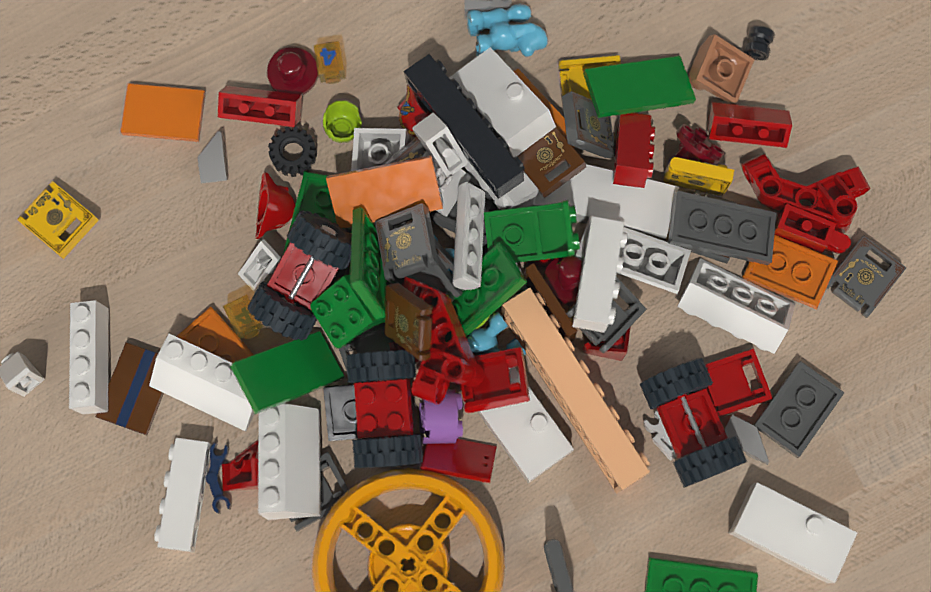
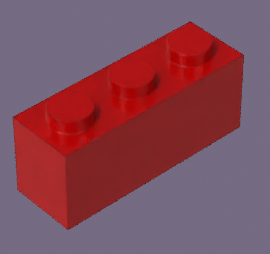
(259, 106)
(749, 125)
(634, 150)

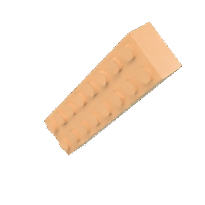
(574, 391)

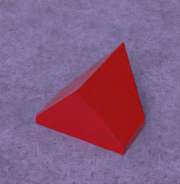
(616, 352)
(242, 471)

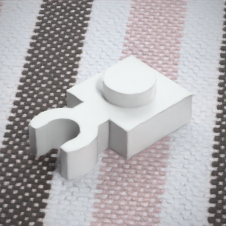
(661, 439)

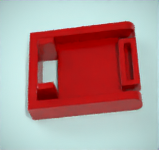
(496, 386)
(730, 387)

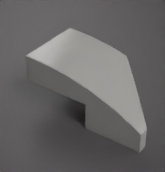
(485, 5)
(212, 161)
(748, 437)

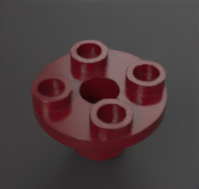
(292, 71)
(696, 147)
(564, 278)

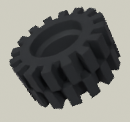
(285, 138)

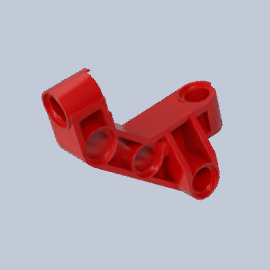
(830, 197)
(448, 360)

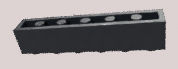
(473, 135)

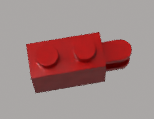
(810, 230)

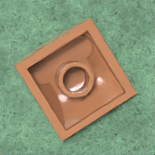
(720, 69)

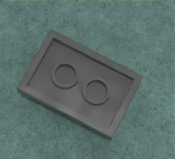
(798, 409)

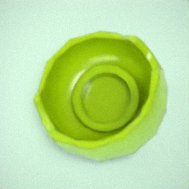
(340, 121)

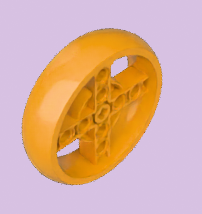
(456, 503)

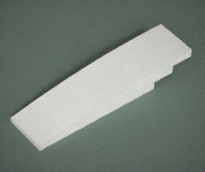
(594, 194)

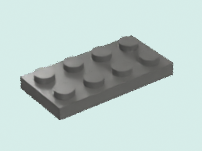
(722, 228)

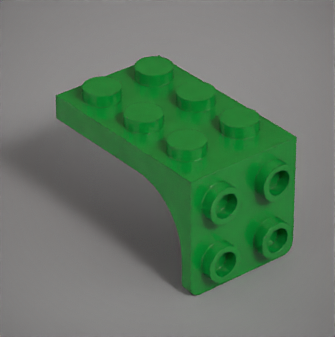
(534, 231)
(343, 313)

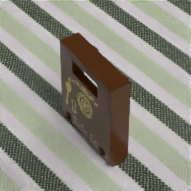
(546, 156)
(408, 321)

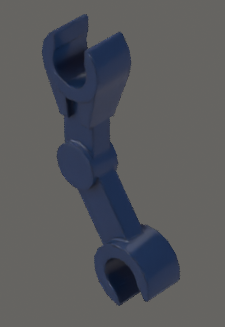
(213, 479)

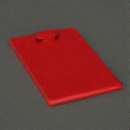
(460, 459)

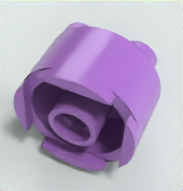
(441, 421)

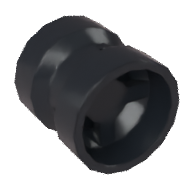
(759, 42)

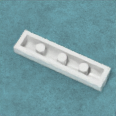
(469, 237)

